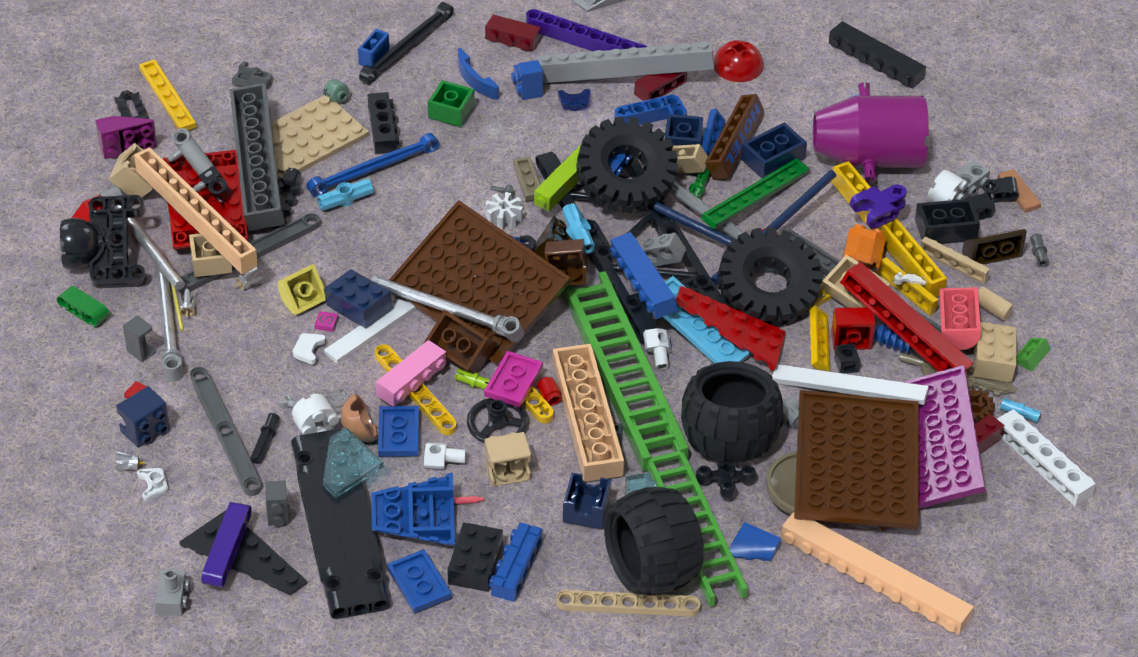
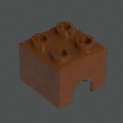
(569, 258)

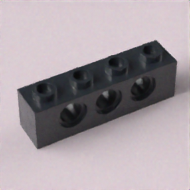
(382, 122)

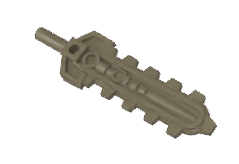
(995, 386)

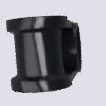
(1002, 189)

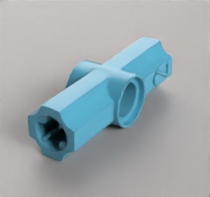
(345, 194)
(577, 226)

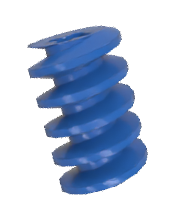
(891, 339)

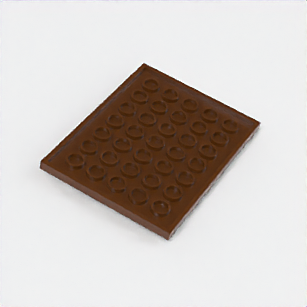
(482, 270)
(857, 460)

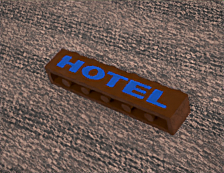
(736, 131)

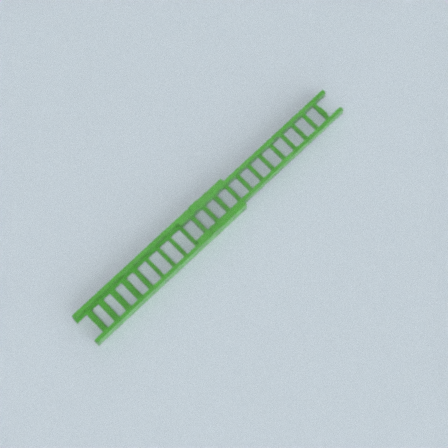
(660, 408)

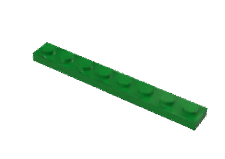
(755, 193)

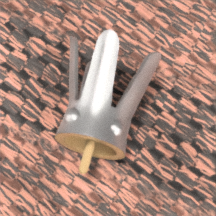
(247, 279)
(186, 307)

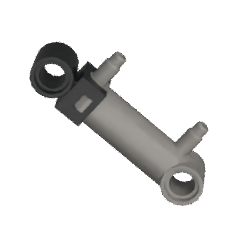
(201, 164)

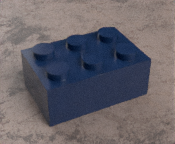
(773, 149)
(358, 298)

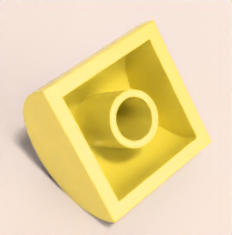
(301, 289)

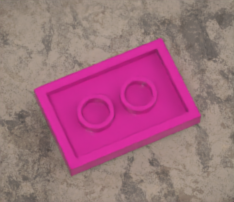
(513, 379)

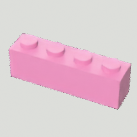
(411, 373)

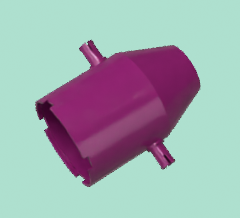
(873, 131)

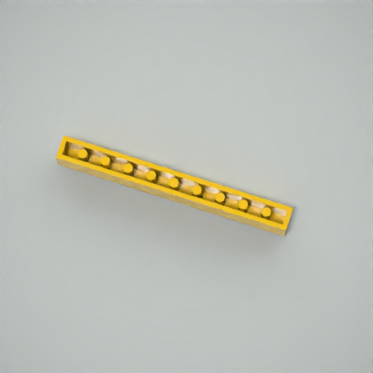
(898, 239)

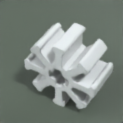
(504, 210)

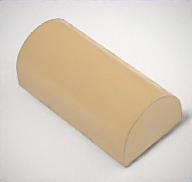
(994, 304)

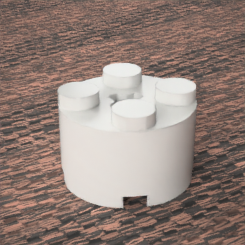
(947, 187)
(314, 415)

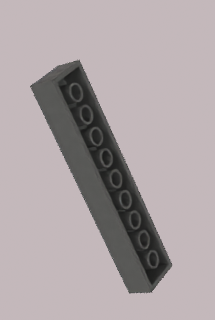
(256, 157)

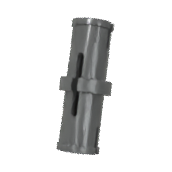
(1039, 250)

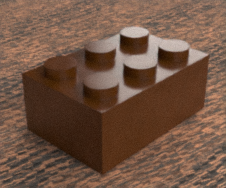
(461, 342)

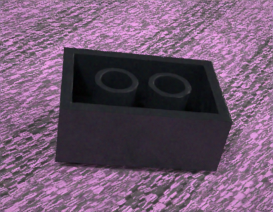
(947, 220)
(475, 556)

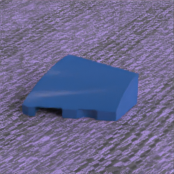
(755, 543)

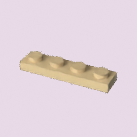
(955, 260)

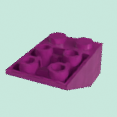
(120, 133)

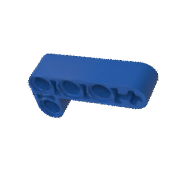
(652, 109)

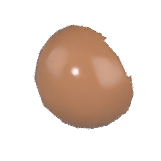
(357, 419)

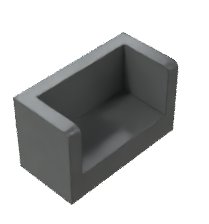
(135, 338)

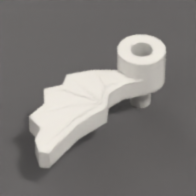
(909, 278)

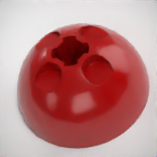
(738, 61)

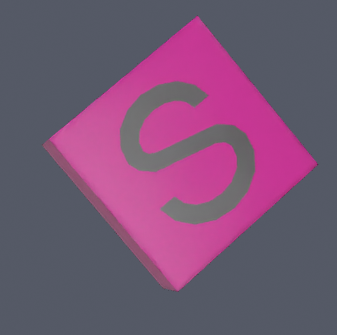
(326, 321)

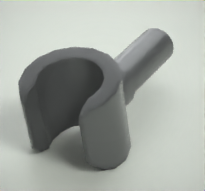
(509, 189)

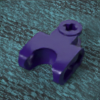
(883, 204)

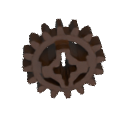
(978, 402)

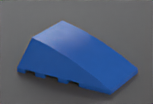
(417, 510)

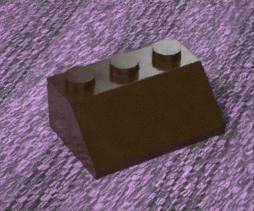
(995, 247)

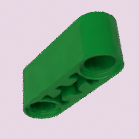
(83, 306)

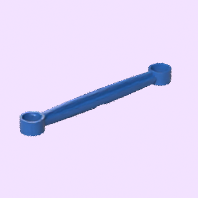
(372, 165)

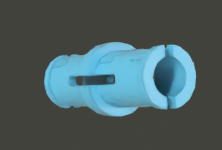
(1021, 409)

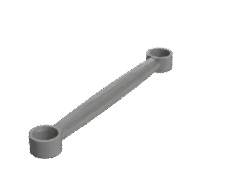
(700, 207)

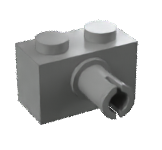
(171, 592)

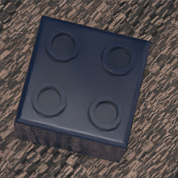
(144, 417)
(585, 502)

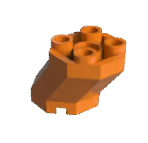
(865, 246)

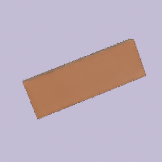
(1026, 199)

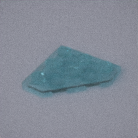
(348, 462)

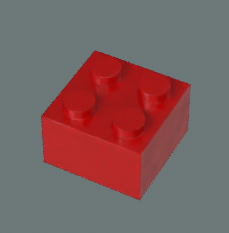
(853, 326)

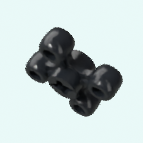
(726, 476)

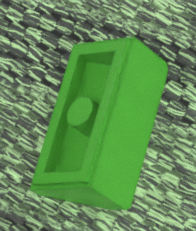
(1032, 353)

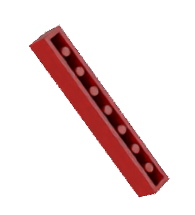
(903, 319)

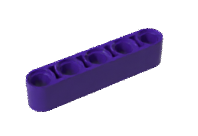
(226, 544)

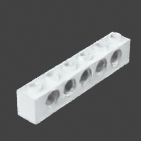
(1046, 458)

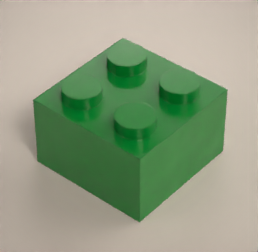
(451, 103)

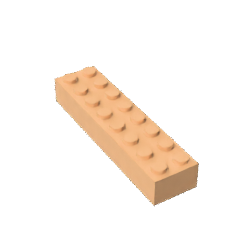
(588, 413)

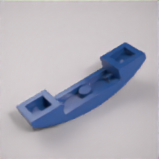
(484, 86)

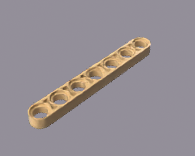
(618, 599)

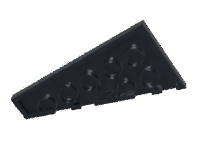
(252, 558)

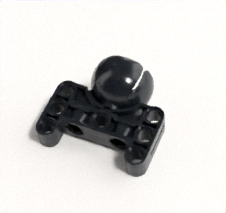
(91, 241)

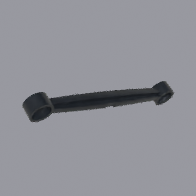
(370, 73)

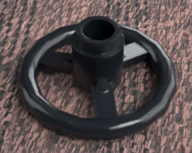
(497, 418)

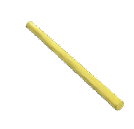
(177, 308)

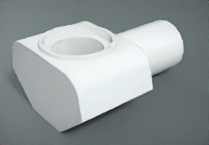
(658, 342)
(437, 454)

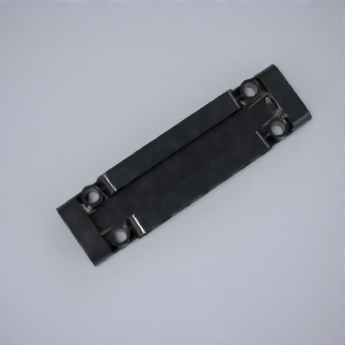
(339, 534)

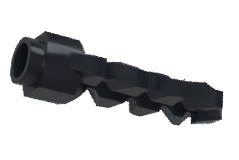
(122, 107)
(290, 184)

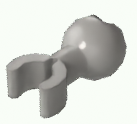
(288, 403)

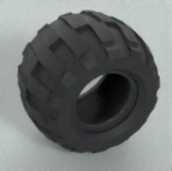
(732, 411)
(653, 541)

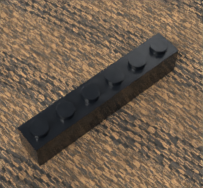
(877, 55)

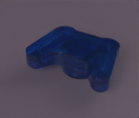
(574, 101)

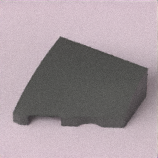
(250, 76)

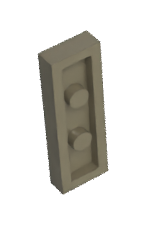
(526, 176)

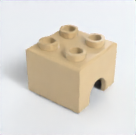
(125, 174)
(507, 459)

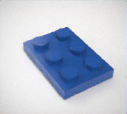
(398, 431)
(419, 581)

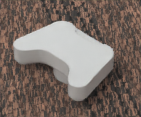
(305, 346)
(156, 482)

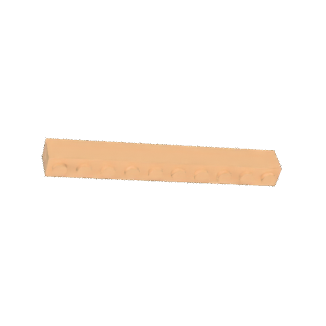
(196, 210)
(878, 573)

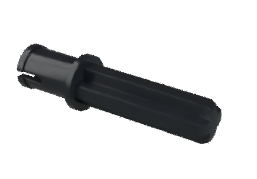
(267, 432)

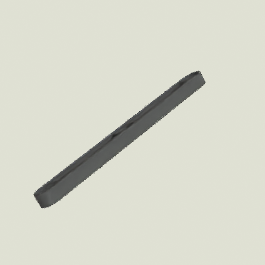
(263, 246)
(230, 441)

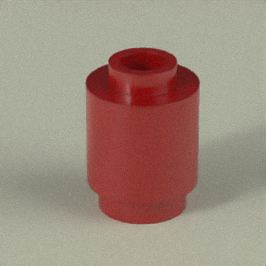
(549, 390)

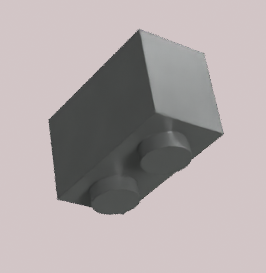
(277, 503)

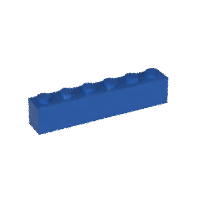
(643, 275)

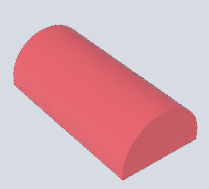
(960, 316)

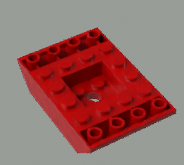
(230, 210)

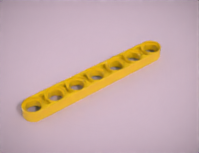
(423, 393)

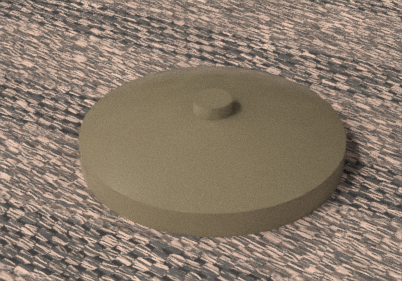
(781, 482)

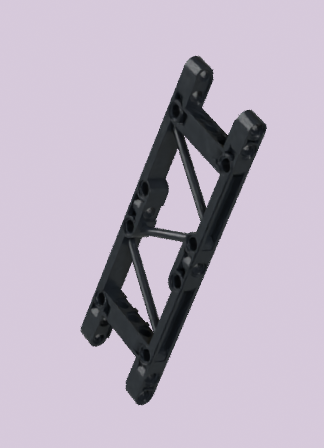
(634, 308)

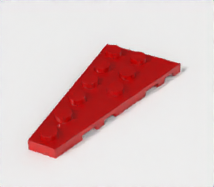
(736, 326)

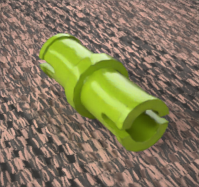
(473, 380)

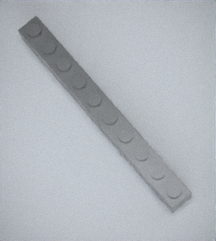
(627, 62)

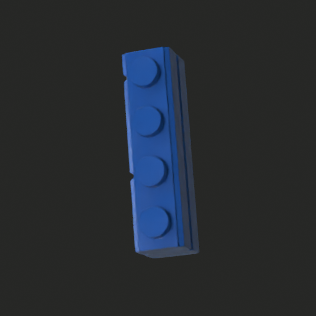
(516, 561)

